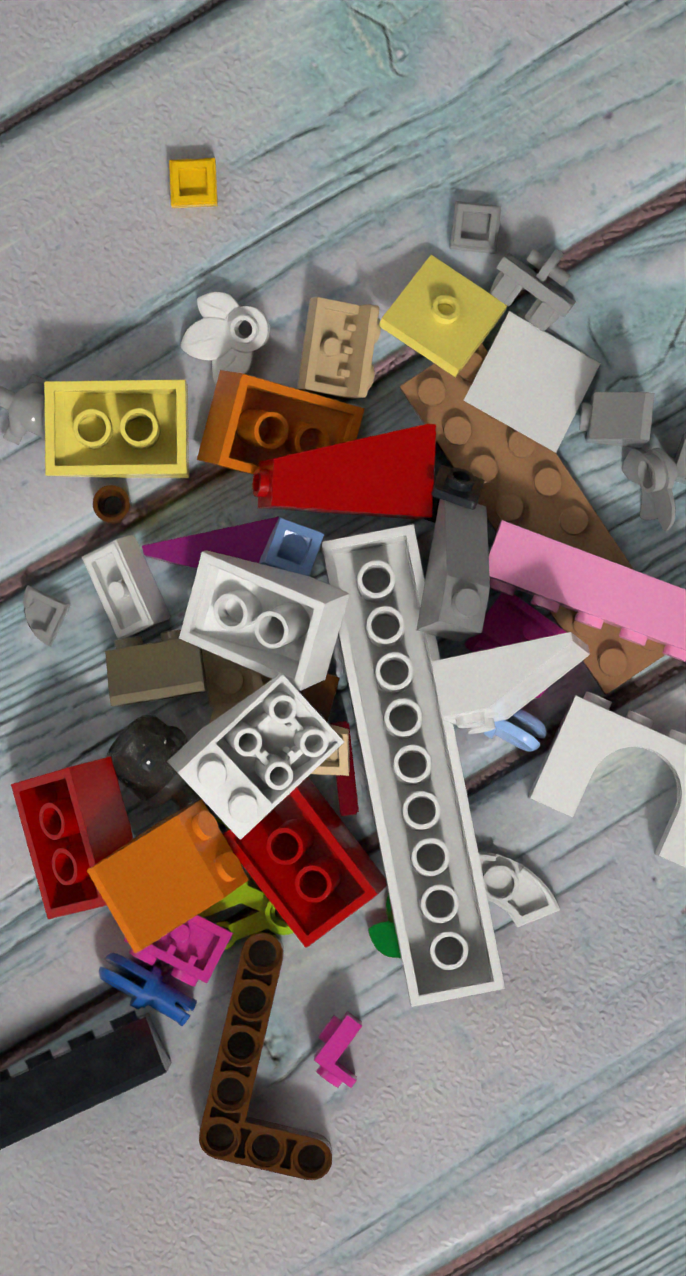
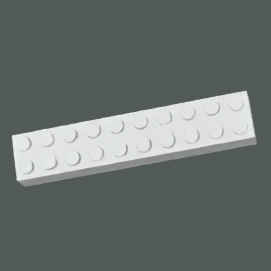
(412, 770)

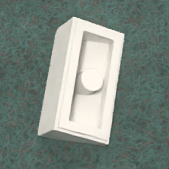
(126, 587)

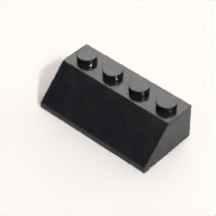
(80, 1077)

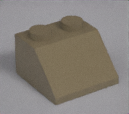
(154, 670)

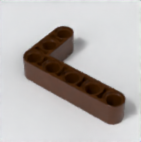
(245, 1070)

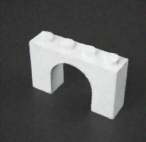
(586, 738)

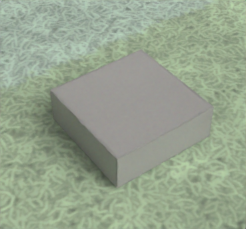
(475, 227)

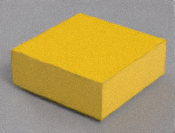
(193, 183)

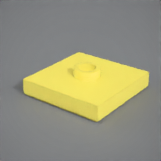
(443, 315)

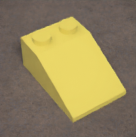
(117, 429)

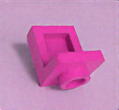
(336, 1037)

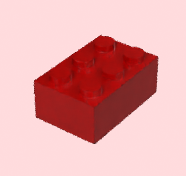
(69, 826)

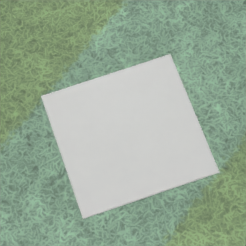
(532, 382)

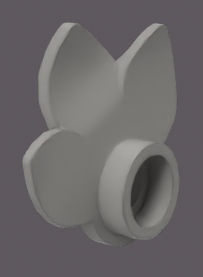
(656, 476)

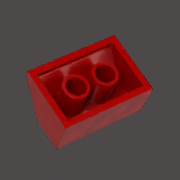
(308, 863)

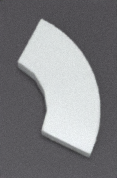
(516, 889)

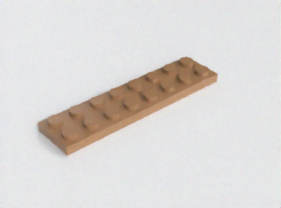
(531, 490)

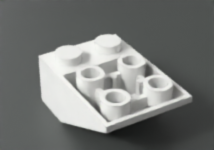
(256, 754)

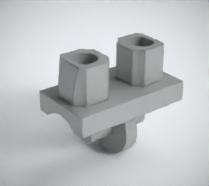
(516, 275)

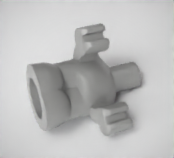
(25, 410)

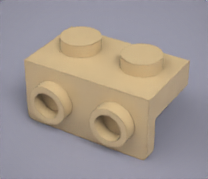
(339, 348)

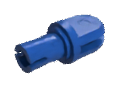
(150, 991)

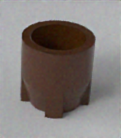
(103, 495)

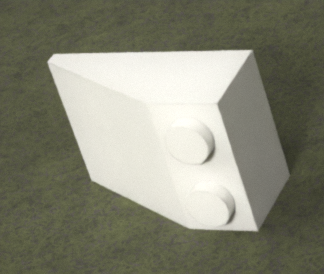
(264, 618)
(500, 681)

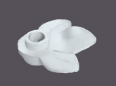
(218, 334)

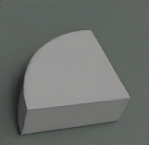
(44, 614)

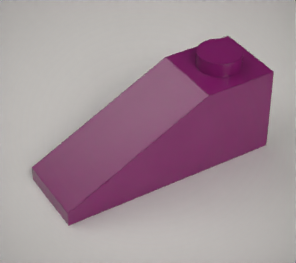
(239, 541)

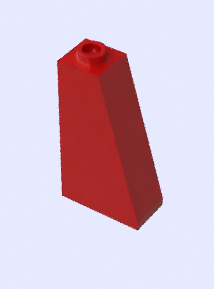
(362, 477)

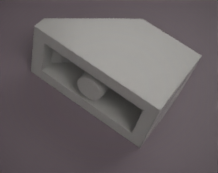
(618, 418)

